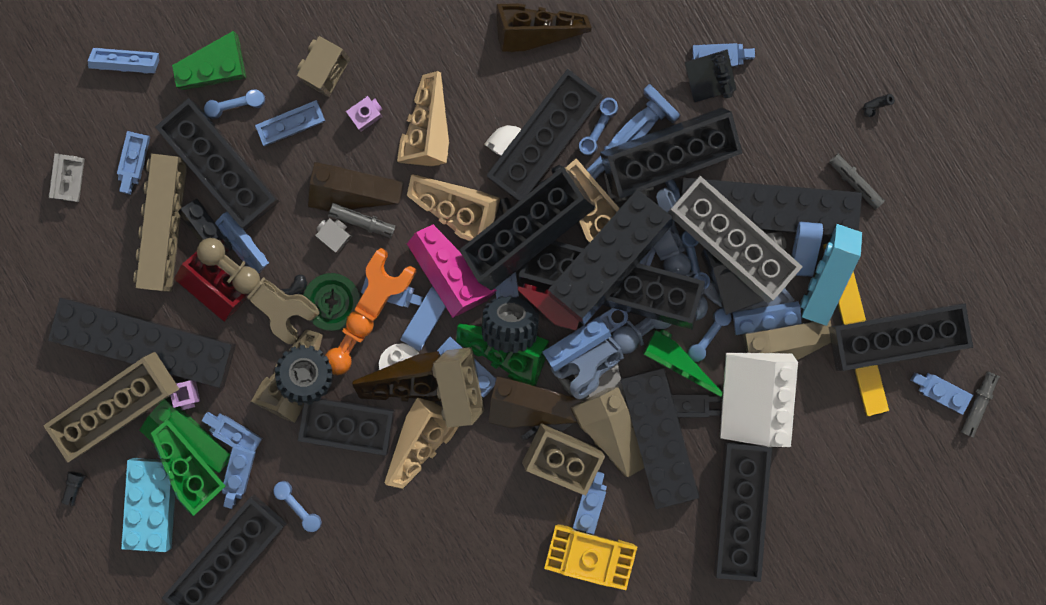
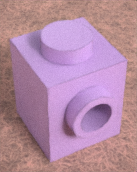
(365, 113)
(186, 395)

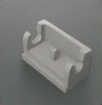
(66, 177)

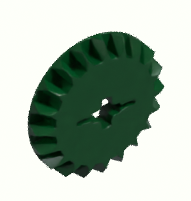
(322, 289)

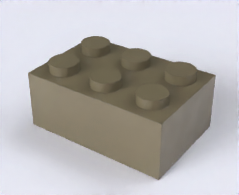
(323, 66)
(458, 387)
(563, 459)

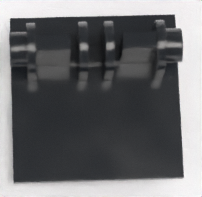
(711, 76)

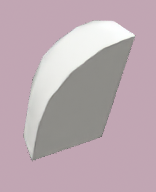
(502, 138)

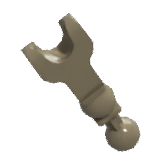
(261, 292)

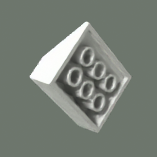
(759, 398)

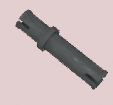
(856, 181)
(355, 218)
(980, 403)

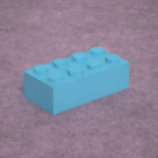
(148, 507)

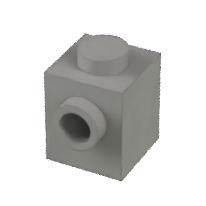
(333, 234)

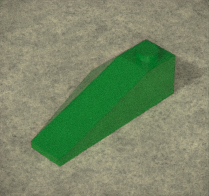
(668, 353)
(521, 366)
(206, 446)
(188, 473)

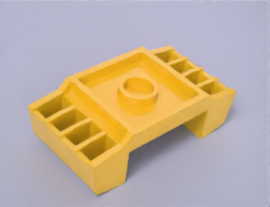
(590, 557)

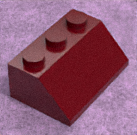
(210, 287)

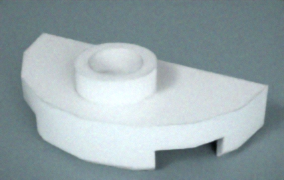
(395, 354)

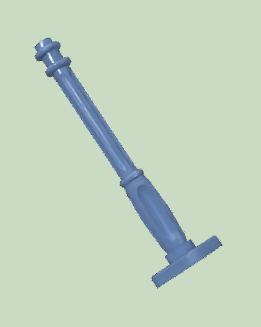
(640, 124)

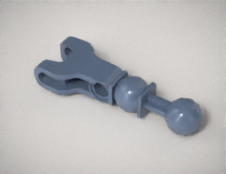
(671, 246)
(605, 356)

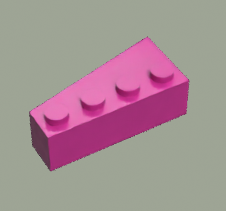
(447, 271)

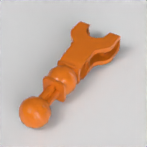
(360, 322)

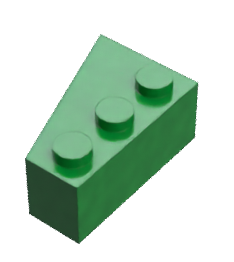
(212, 64)

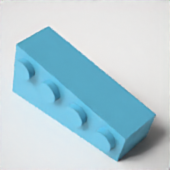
(832, 275)

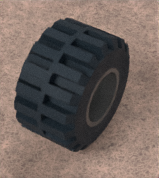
(510, 324)
(303, 375)

